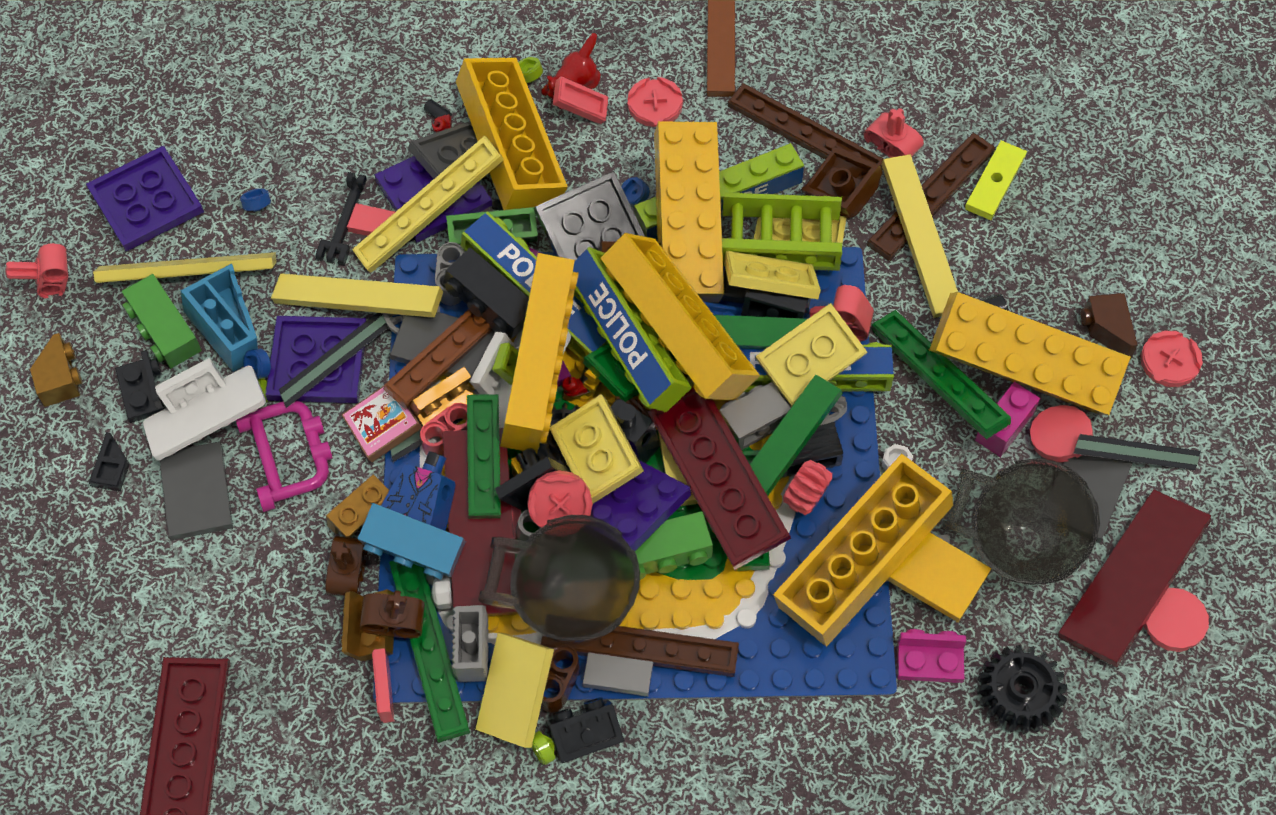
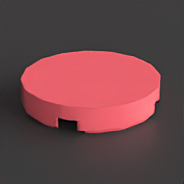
(654, 101)
(1171, 359)
(1057, 432)
(557, 496)
(1178, 621)

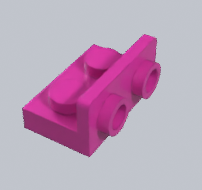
(930, 656)

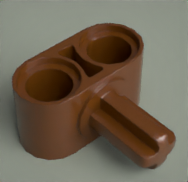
(345, 566)
(392, 615)
(561, 678)

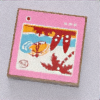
(380, 423)

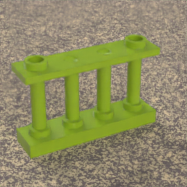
(822, 254)

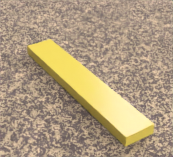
(428, 204)
(920, 231)
(183, 267)
(357, 295)

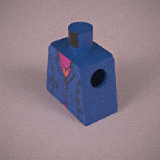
(423, 492)

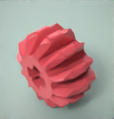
(807, 487)

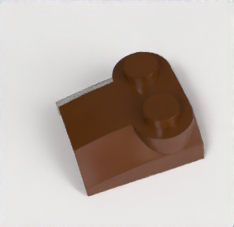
(845, 177)

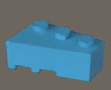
(221, 315)
(411, 542)

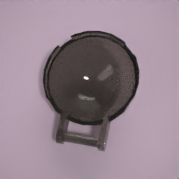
(1029, 521)
(568, 579)

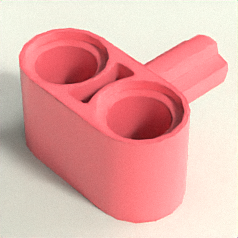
(893, 135)
(48, 270)
(853, 309)
(441, 423)

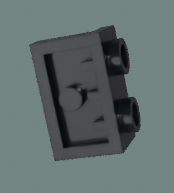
(138, 389)
(585, 729)

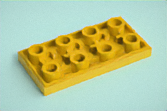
(941, 576)

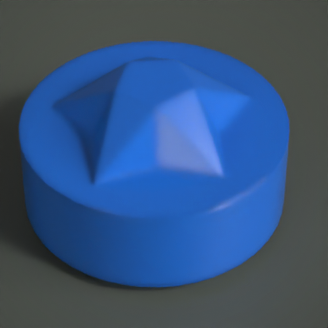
(635, 190)
(255, 199)
(259, 361)

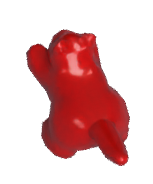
(577, 67)

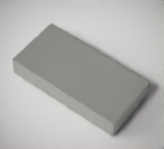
(618, 674)

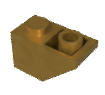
(53, 372)

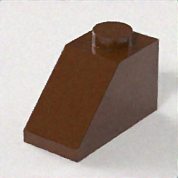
(1110, 322)

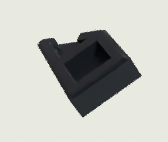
(110, 466)

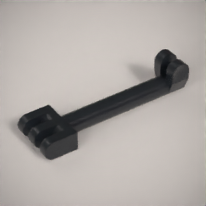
(336, 245)

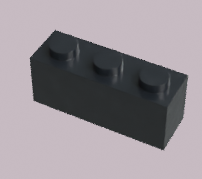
(487, 293)

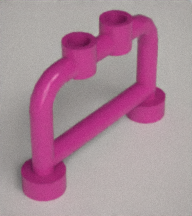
(320, 452)

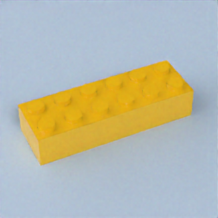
(506, 114)
(690, 203)
(679, 318)
(540, 353)
(1029, 353)
(864, 549)

